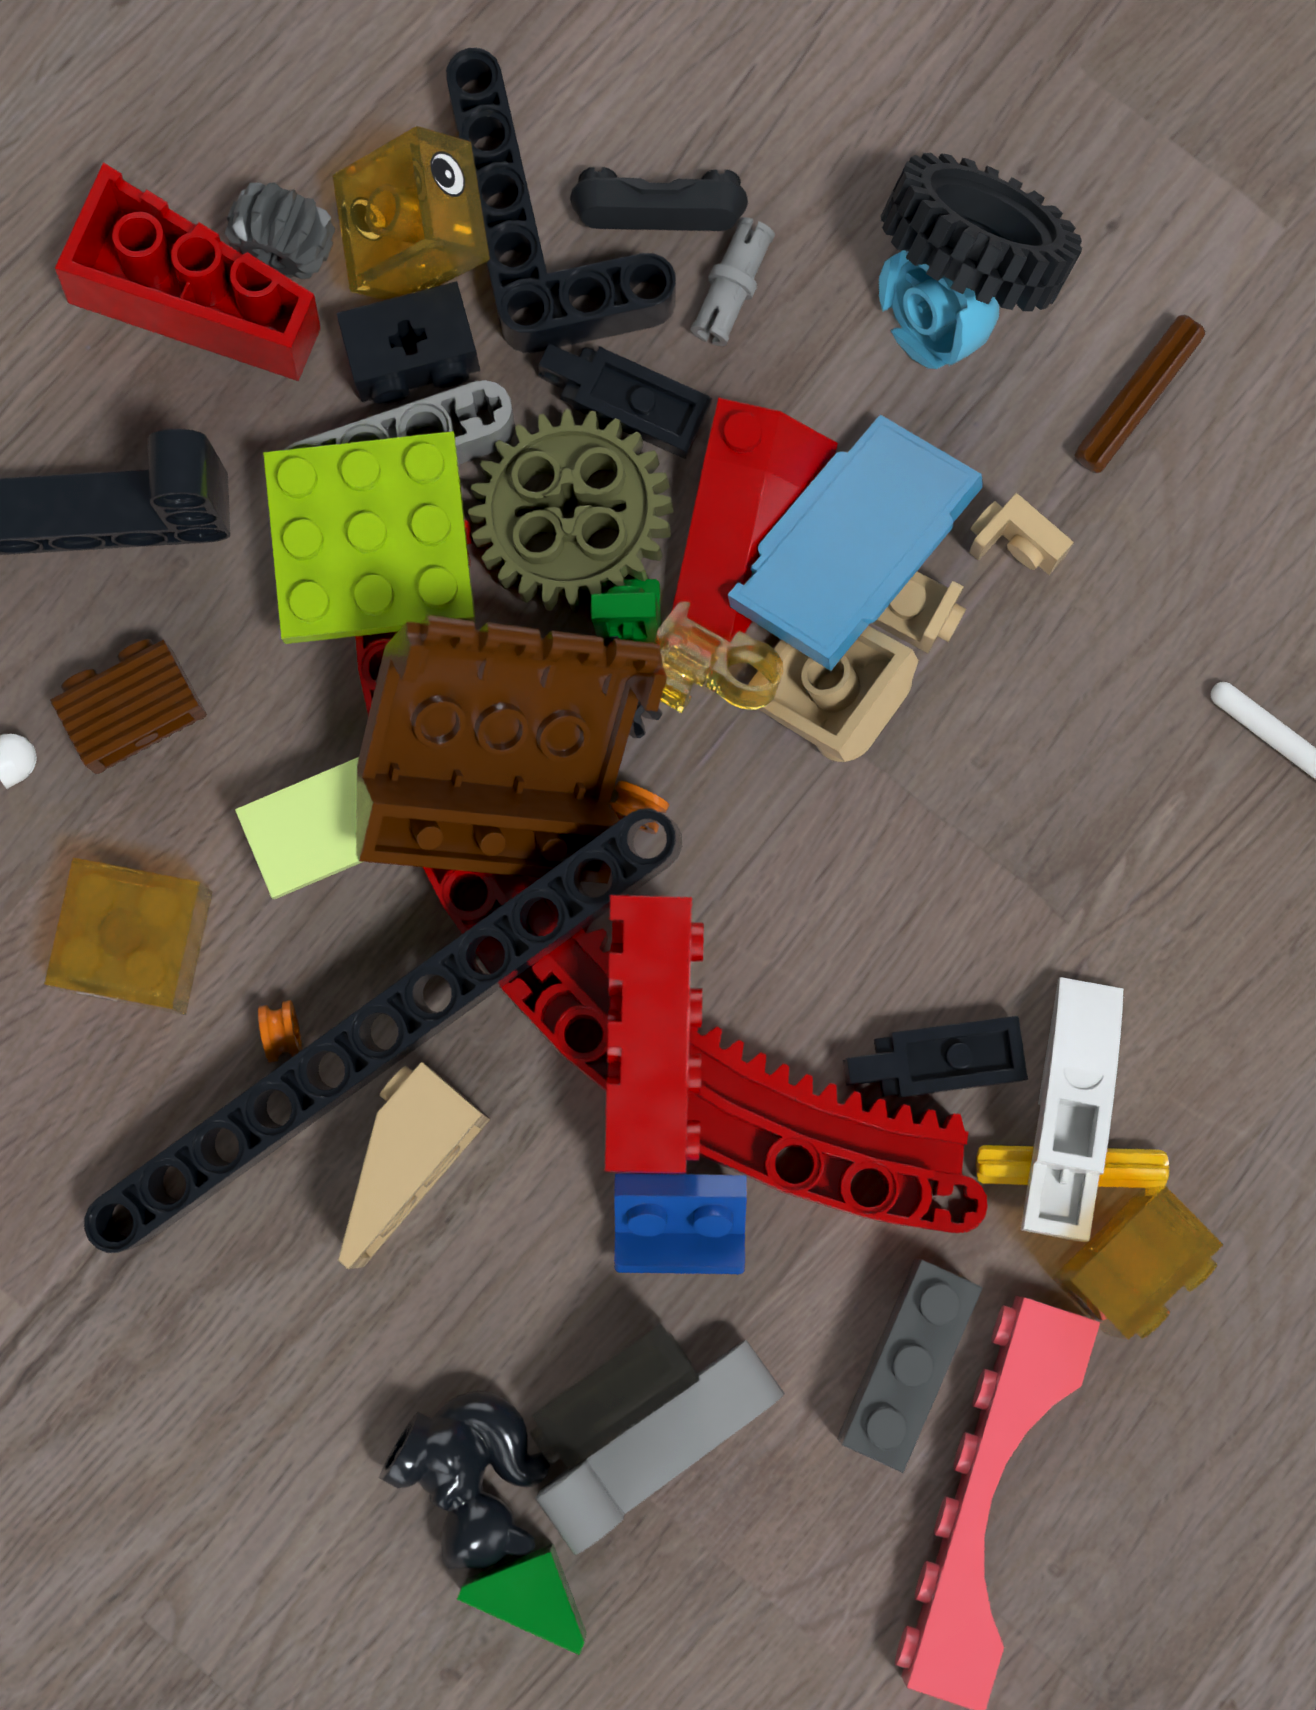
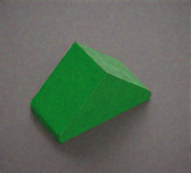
(531, 1596)

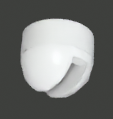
(16, 759)

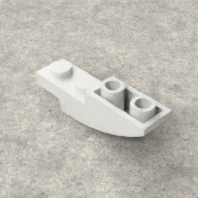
(1074, 1110)

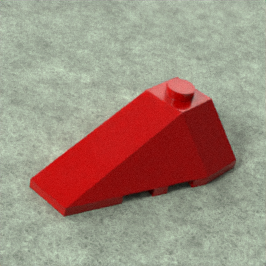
(748, 480)

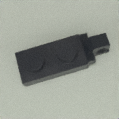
(618, 388)
(943, 1058)

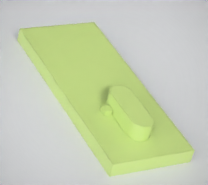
(304, 829)

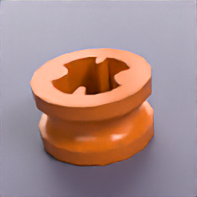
(635, 798)
(279, 1031)

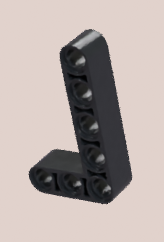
(516, 229)
(170, 504)

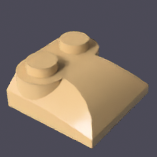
(845, 706)

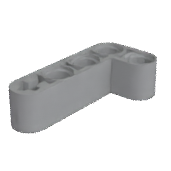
(437, 413)
(625, 1472)

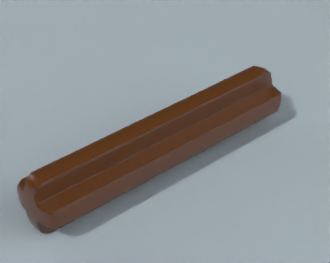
(1139, 393)

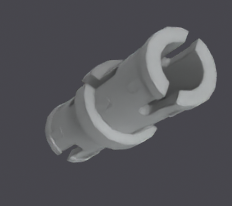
(732, 281)

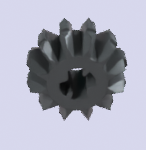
(280, 229)

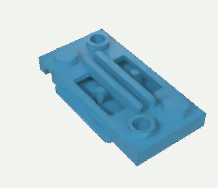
(854, 540)

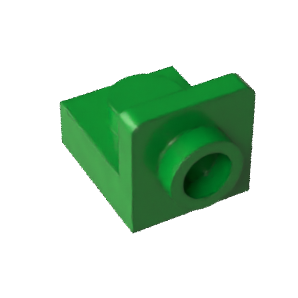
(628, 611)

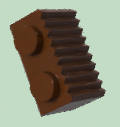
(127, 705)

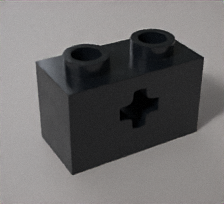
(430, 318)

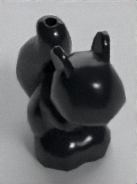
(450, 1462)

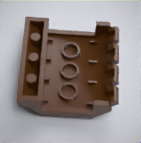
(497, 746)

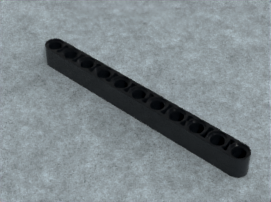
(351, 1039)

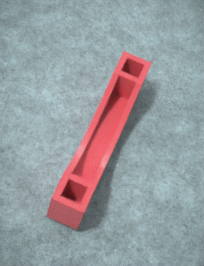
(956, 1639)

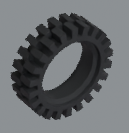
(981, 232)

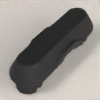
(681, 205)

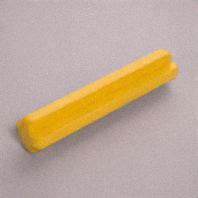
(1122, 1166)

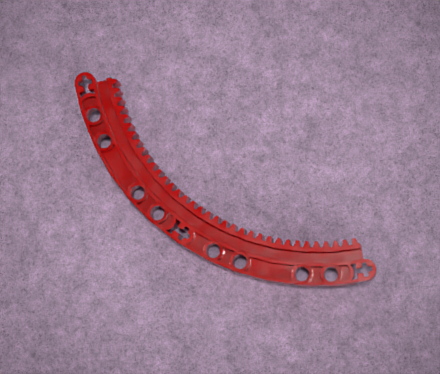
(740, 1107)

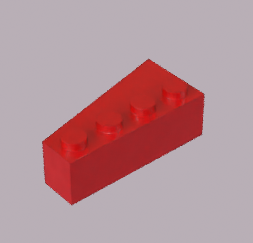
(181, 281)
(650, 1035)

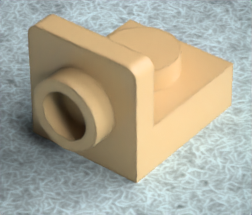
(1031, 535)
(923, 612)

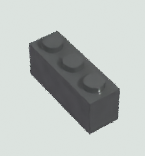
(909, 1364)

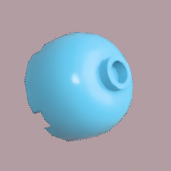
(934, 319)

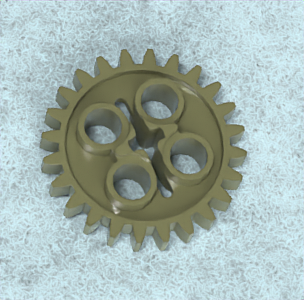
(571, 457)

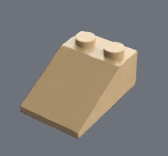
(409, 1150)

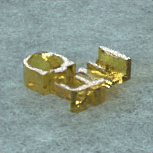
(698, 654)

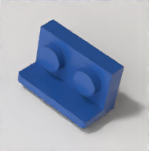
(680, 1223)

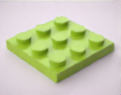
(367, 536)

